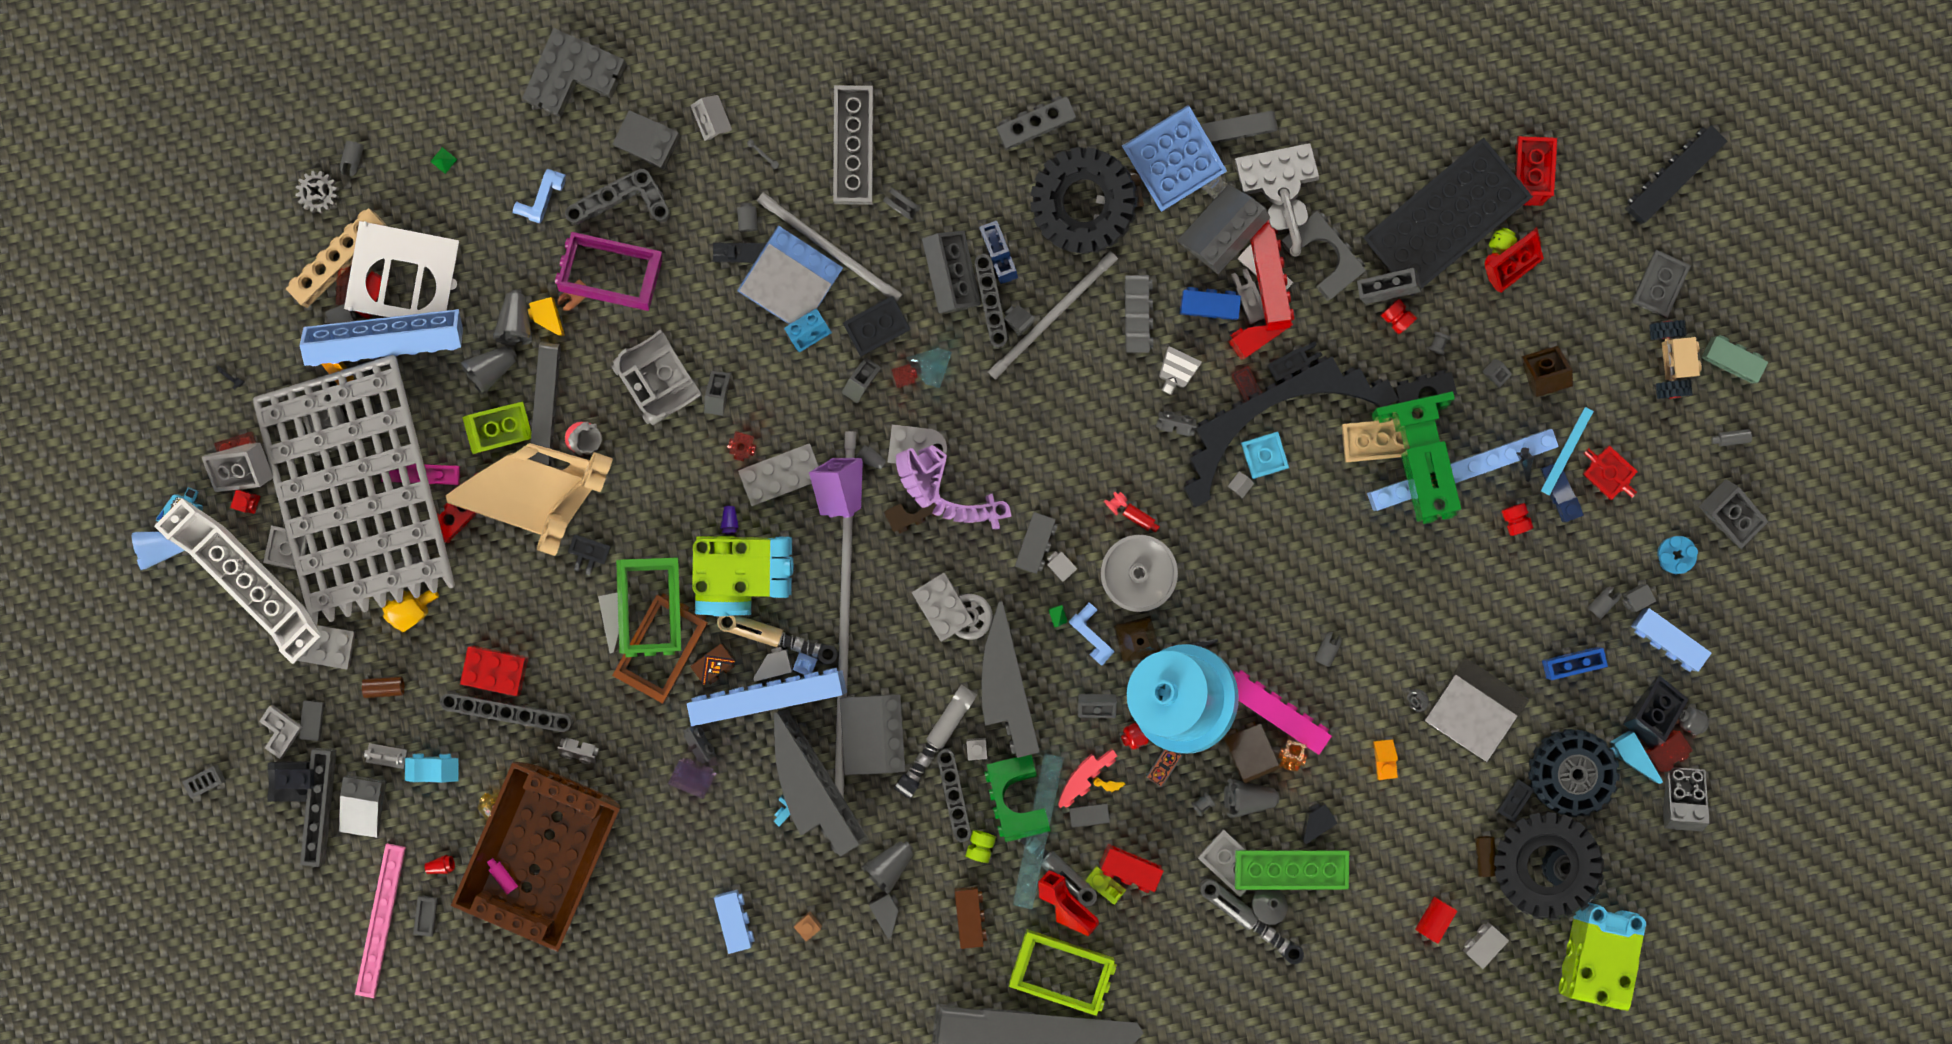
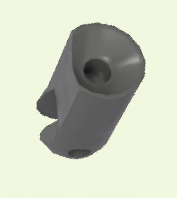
(352, 155)
(1604, 603)
(1327, 650)

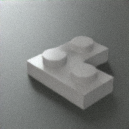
(284, 731)

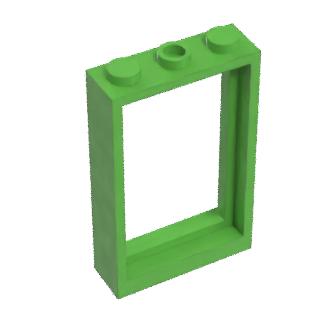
(669, 564)

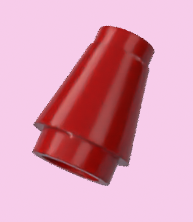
(441, 865)

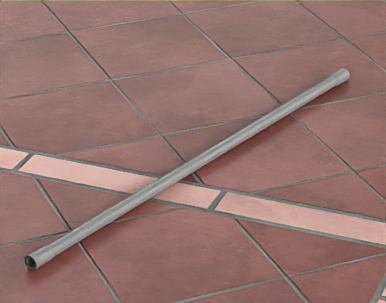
(850, 446)

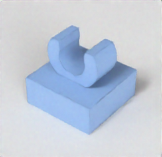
(804, 663)

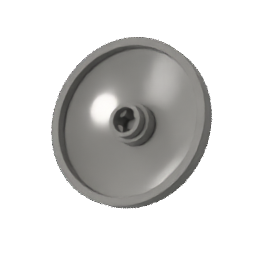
(1139, 573)

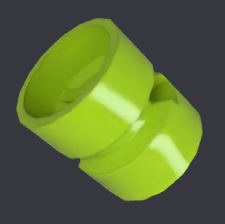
(980, 846)

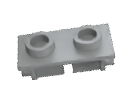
(571, 751)
(385, 755)

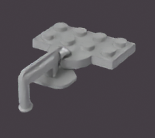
(1281, 174)

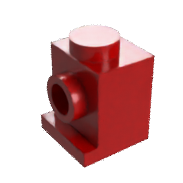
(245, 501)

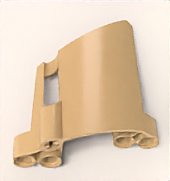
(532, 492)

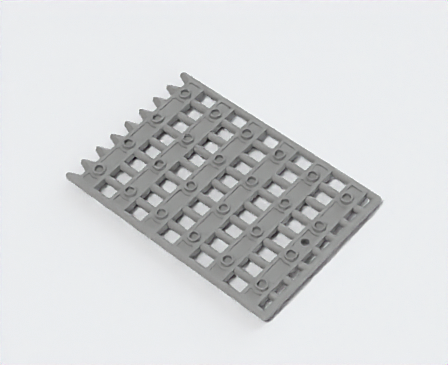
(347, 473)

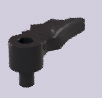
(238, 381)

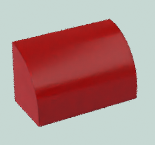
(1436, 920)

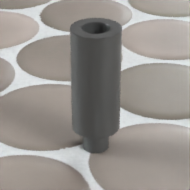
(1732, 437)

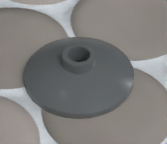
(1262, 906)

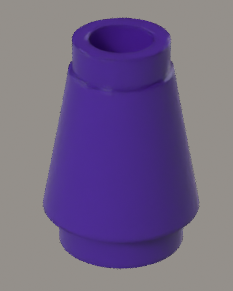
(729, 521)

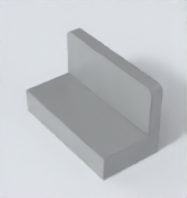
(711, 117)

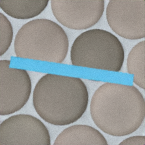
(1567, 451)

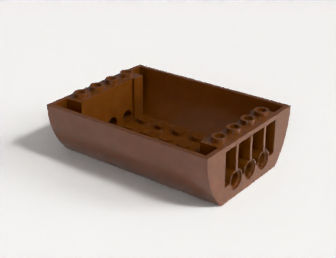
(518, 840)

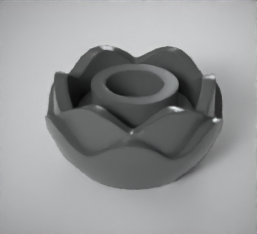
(1418, 700)

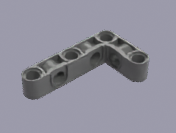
(622, 189)

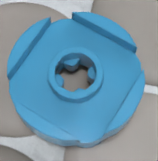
(1666, 556)

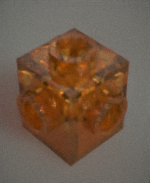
(1292, 755)

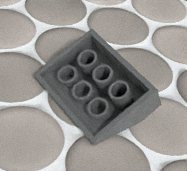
(1224, 228)
(872, 734)

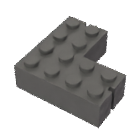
(565, 64)

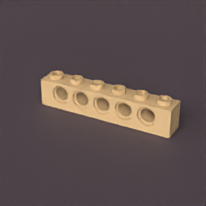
(320, 283)

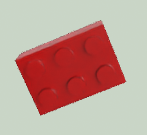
(494, 670)
(1130, 868)

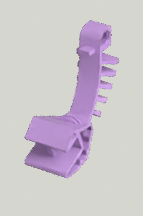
(922, 479)

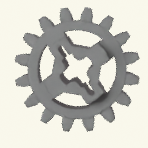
(310, 201)

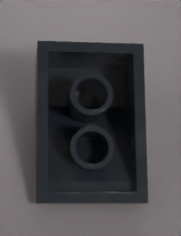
(1656, 712)

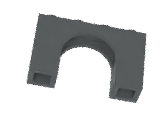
(1347, 266)

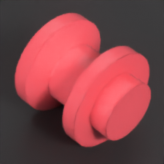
(1115, 503)

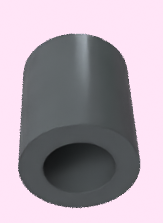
(747, 218)

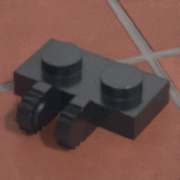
(590, 550)

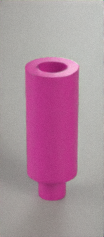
(502, 876)

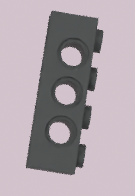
(1059, 104)

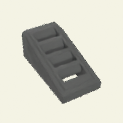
(217, 775)

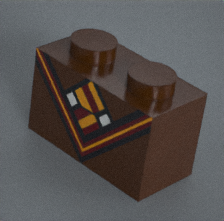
(713, 664)

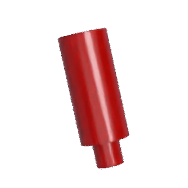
(1140, 518)

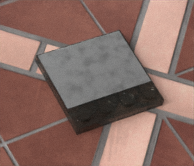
(1475, 710)

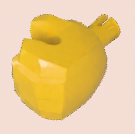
(409, 611)

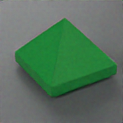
(443, 160)

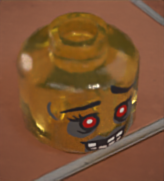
(486, 804)

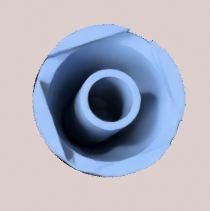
(153, 548)

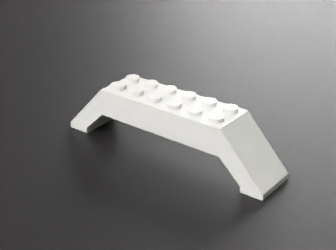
(241, 577)

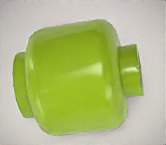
(1502, 240)

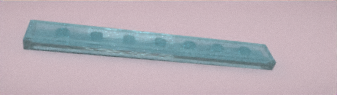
(1036, 844)

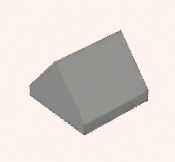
(1241, 484)

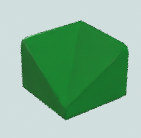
(1057, 615)

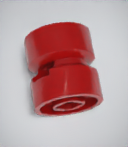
(1398, 316)
(1517, 519)

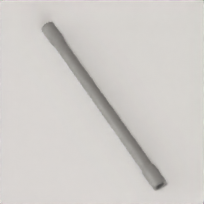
(773, 206)
(1103, 265)

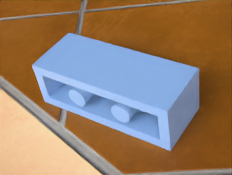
(734, 921)

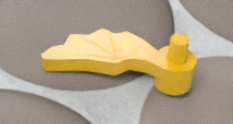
(1108, 786)

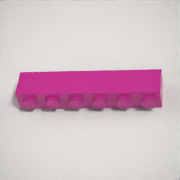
(1280, 714)

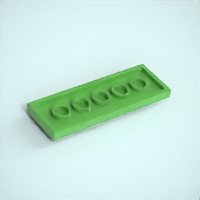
(1291, 869)

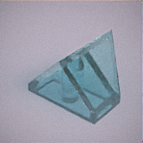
(931, 365)

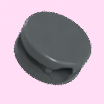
(902, 204)

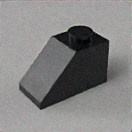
(1317, 821)

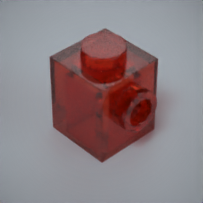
(904, 376)

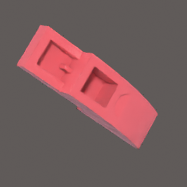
(1078, 780)

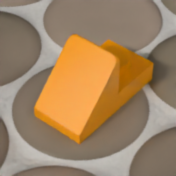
(1385, 759)

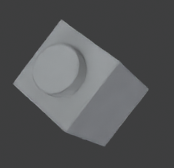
(976, 749)

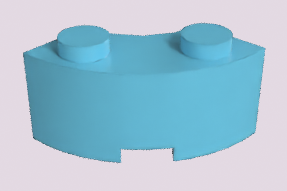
(431, 769)

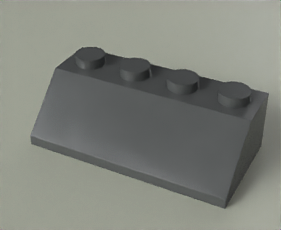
(951, 271)

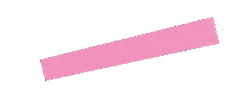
(380, 920)

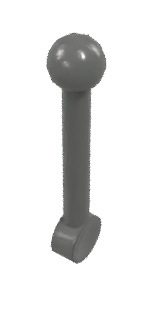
(774, 164)

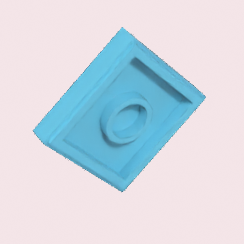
(1265, 455)

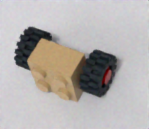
(1679, 358)

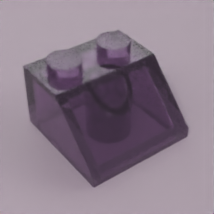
(692, 778)

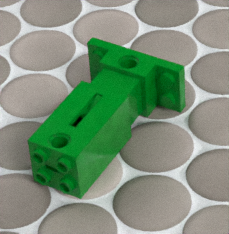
(1424, 456)

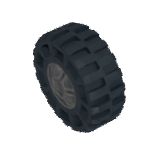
(1593, 776)

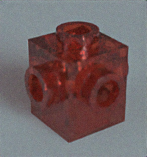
(734, 444)

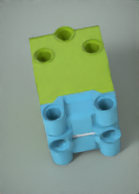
(1603, 957)

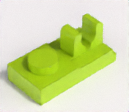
(1105, 885)

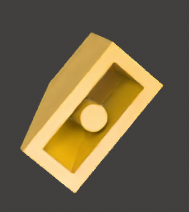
(546, 314)

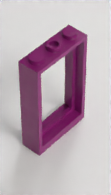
(649, 283)

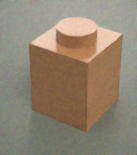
(807, 926)

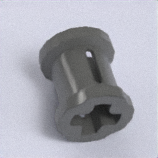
(1439, 343)
(1203, 804)

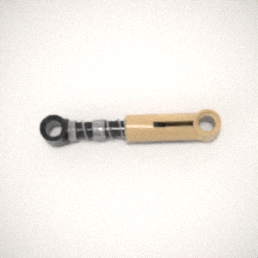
(775, 637)

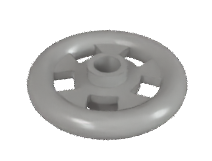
(986, 617)

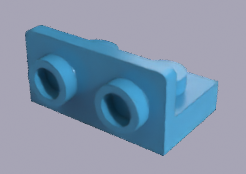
(807, 330)

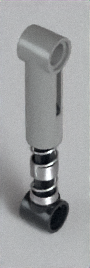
(936, 739)

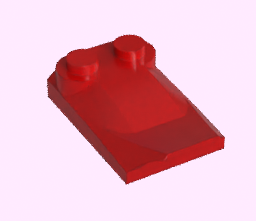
(1536, 167)
(1514, 262)

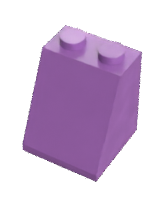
(838, 486)

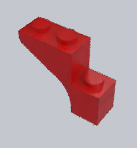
(1068, 909)

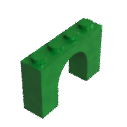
(1014, 824)

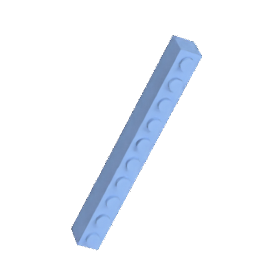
(1470, 466)

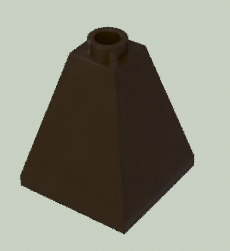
(1127, 637)

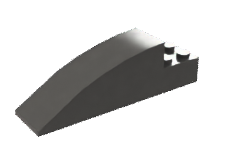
(1003, 687)
(810, 790)

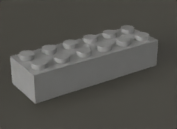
(853, 145)

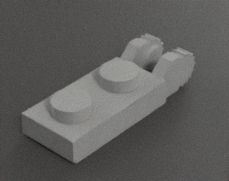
(1250, 297)

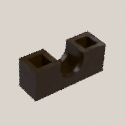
(900, 519)

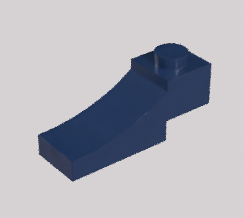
(998, 252)
(1563, 496)

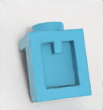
(782, 814)

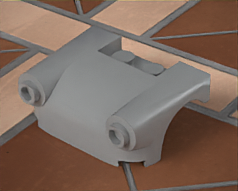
(656, 378)

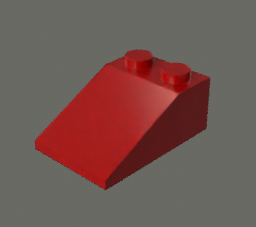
(1249, 340)

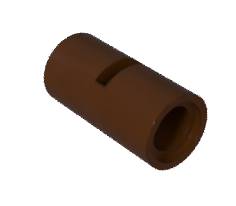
(383, 687)

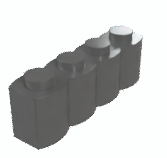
(1137, 314)

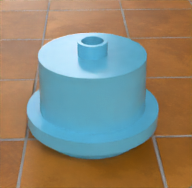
(1183, 698)

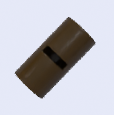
(1486, 856)

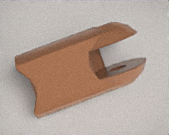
(574, 299)

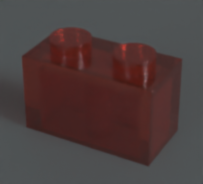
(1668, 753)

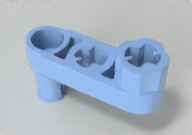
(550, 181)
(1102, 651)

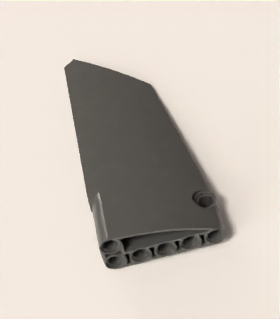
(1003, 1026)

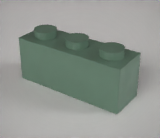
(1735, 359)

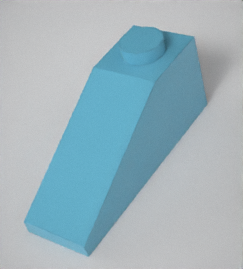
(1630, 751)

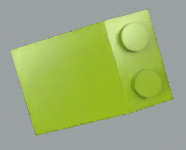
(497, 427)

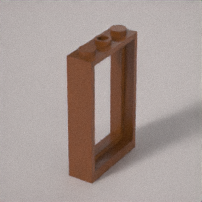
(644, 685)

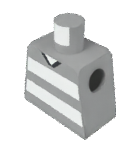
(1177, 369)

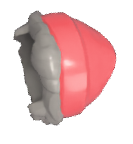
(583, 438)

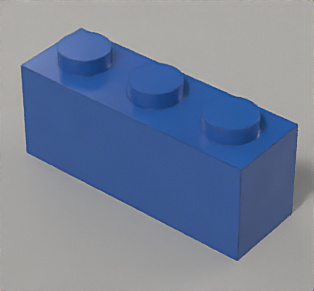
(1210, 304)
(1574, 663)

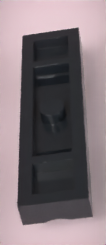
(744, 252)

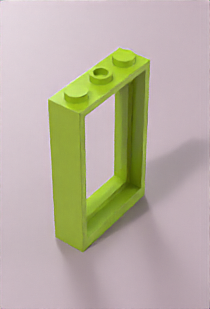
(1016, 980)

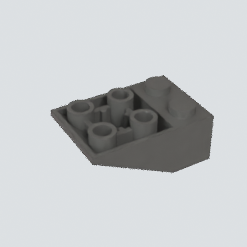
(1686, 800)

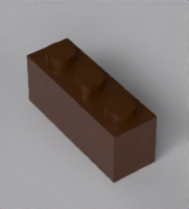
(970, 917)

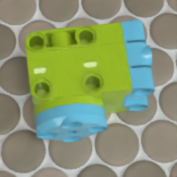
(736, 568)

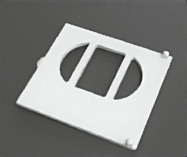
(390, 243)

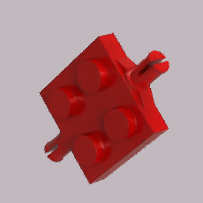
(1610, 472)

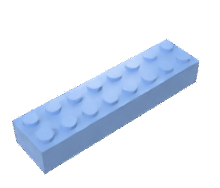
(381, 337)
(764, 698)

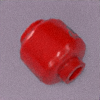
(1134, 736)

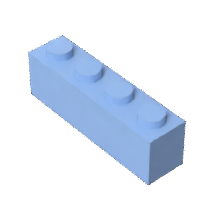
(1670, 639)

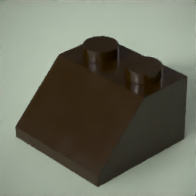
(1547, 371)

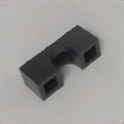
(1439, 384)

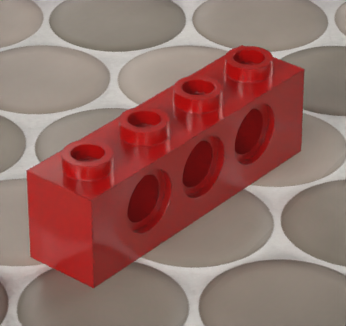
(461, 520)

